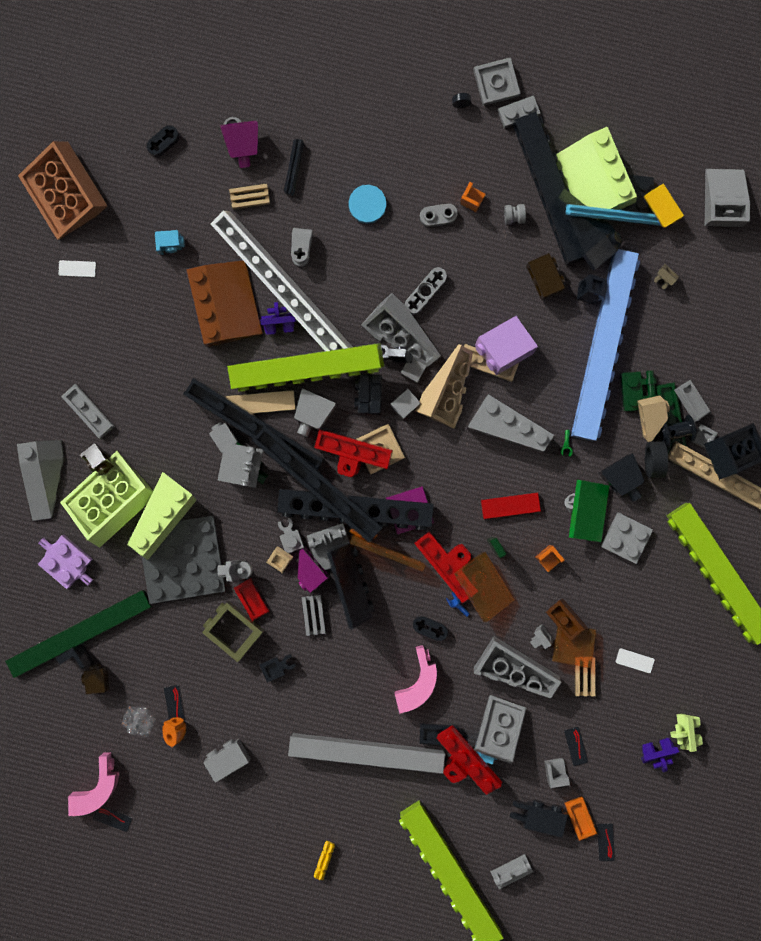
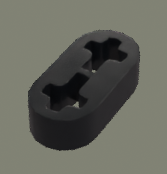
(160, 137)
(432, 624)

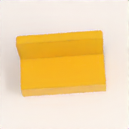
(663, 206)

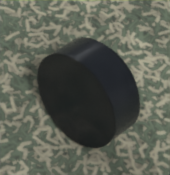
(461, 100)

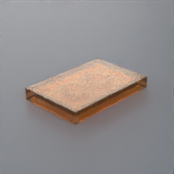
(484, 587)

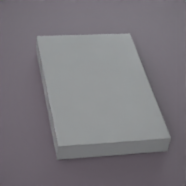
(500, 729)

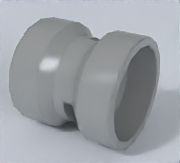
(514, 214)

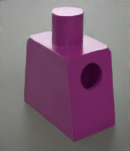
(241, 140)

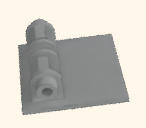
(240, 465)
(325, 539)

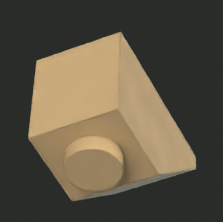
(652, 416)

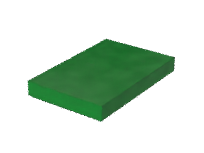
(589, 511)

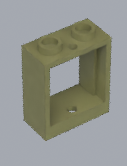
(210, 623)

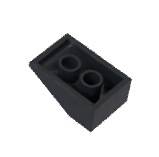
(735, 451)

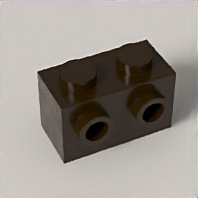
(545, 276)

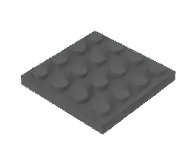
(185, 562)

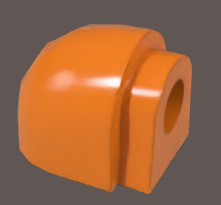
(174, 731)

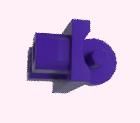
(270, 320)
(667, 750)

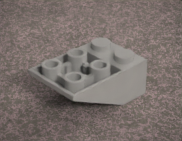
(726, 198)

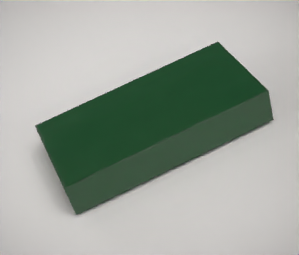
(496, 547)

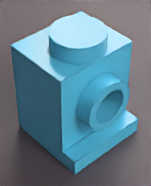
(169, 241)

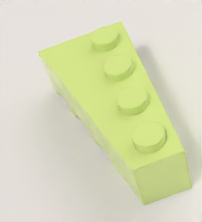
(162, 513)

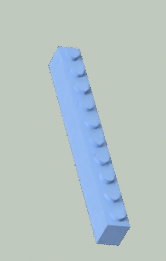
(604, 346)

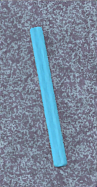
(611, 214)

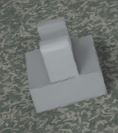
(541, 637)

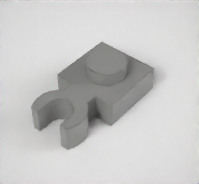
(290, 539)

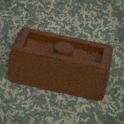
(566, 620)

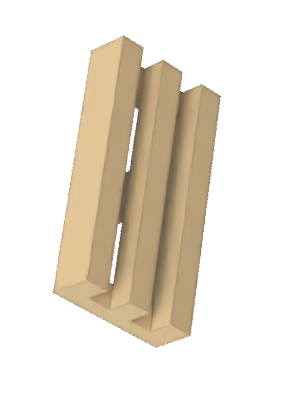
(249, 196)
(585, 692)

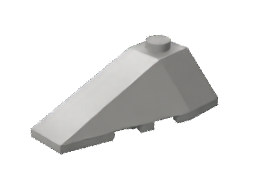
(398, 327)
(41, 471)

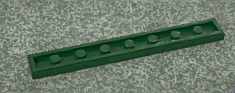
(78, 633)

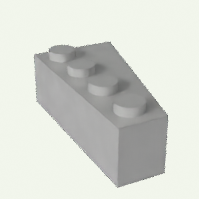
(513, 667)

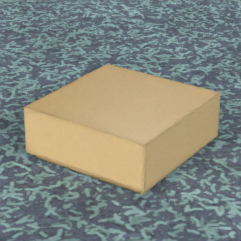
(279, 559)

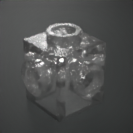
(138, 721)

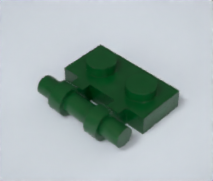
(632, 388)

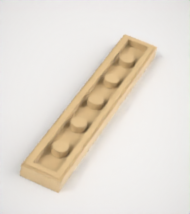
(704, 468)

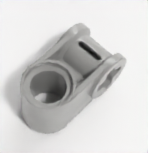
(301, 244)

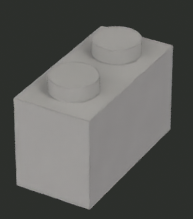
(226, 760)

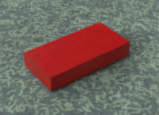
(251, 599)

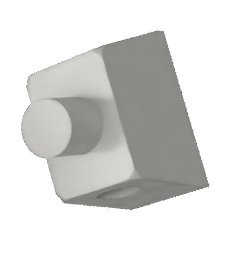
(312, 411)

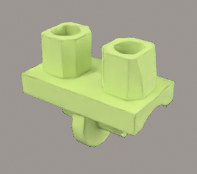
(685, 732)

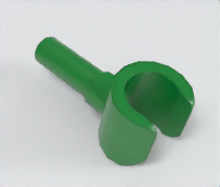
(566, 443)

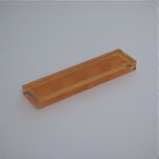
(383, 551)

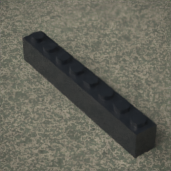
(547, 180)

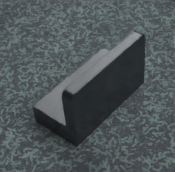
(79, 653)

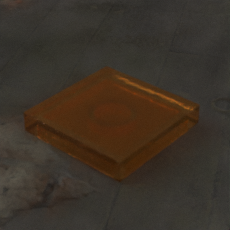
(577, 652)

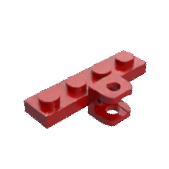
(352, 452)
(445, 563)
(466, 761)

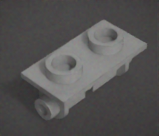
(511, 871)

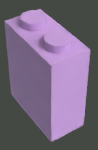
(505, 345)

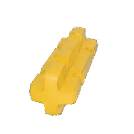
(324, 860)

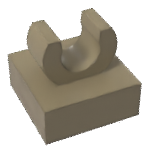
(667, 275)

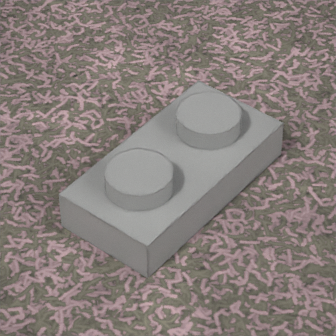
(516, 110)

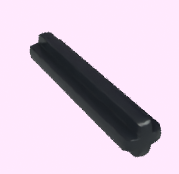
(294, 165)

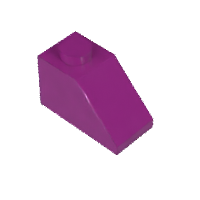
(310, 572)

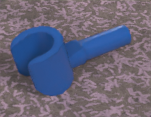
(456, 603)

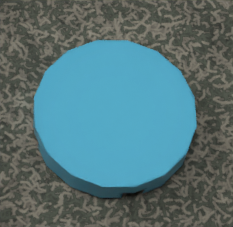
(367, 204)

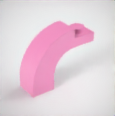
(416, 695)
(86, 802)

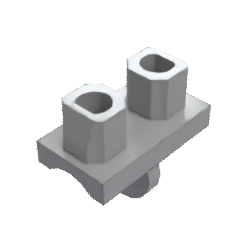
(235, 570)

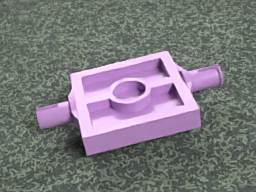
(65, 561)

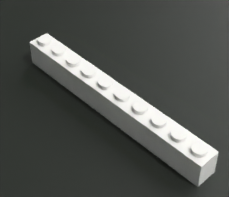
(279, 282)

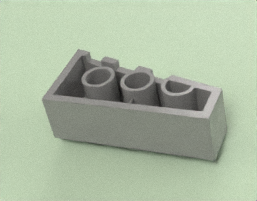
(508, 425)

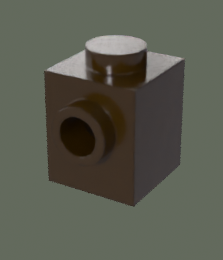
(95, 679)

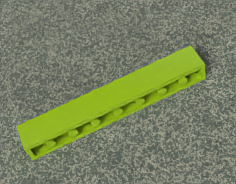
(306, 366)
(718, 570)
(450, 873)

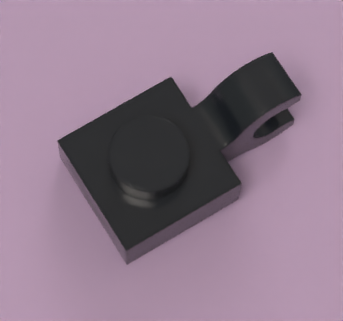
(399, 354)

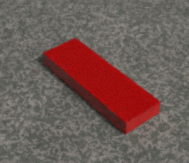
(510, 505)

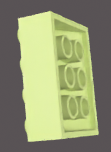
(596, 172)
(107, 501)

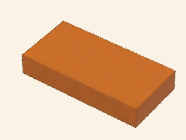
(580, 818)

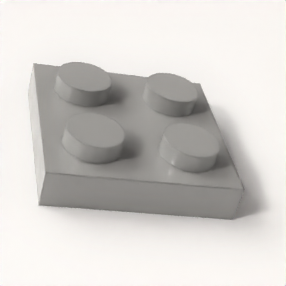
(496, 81)
(626, 538)

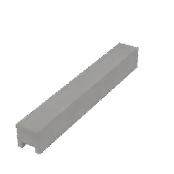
(366, 753)

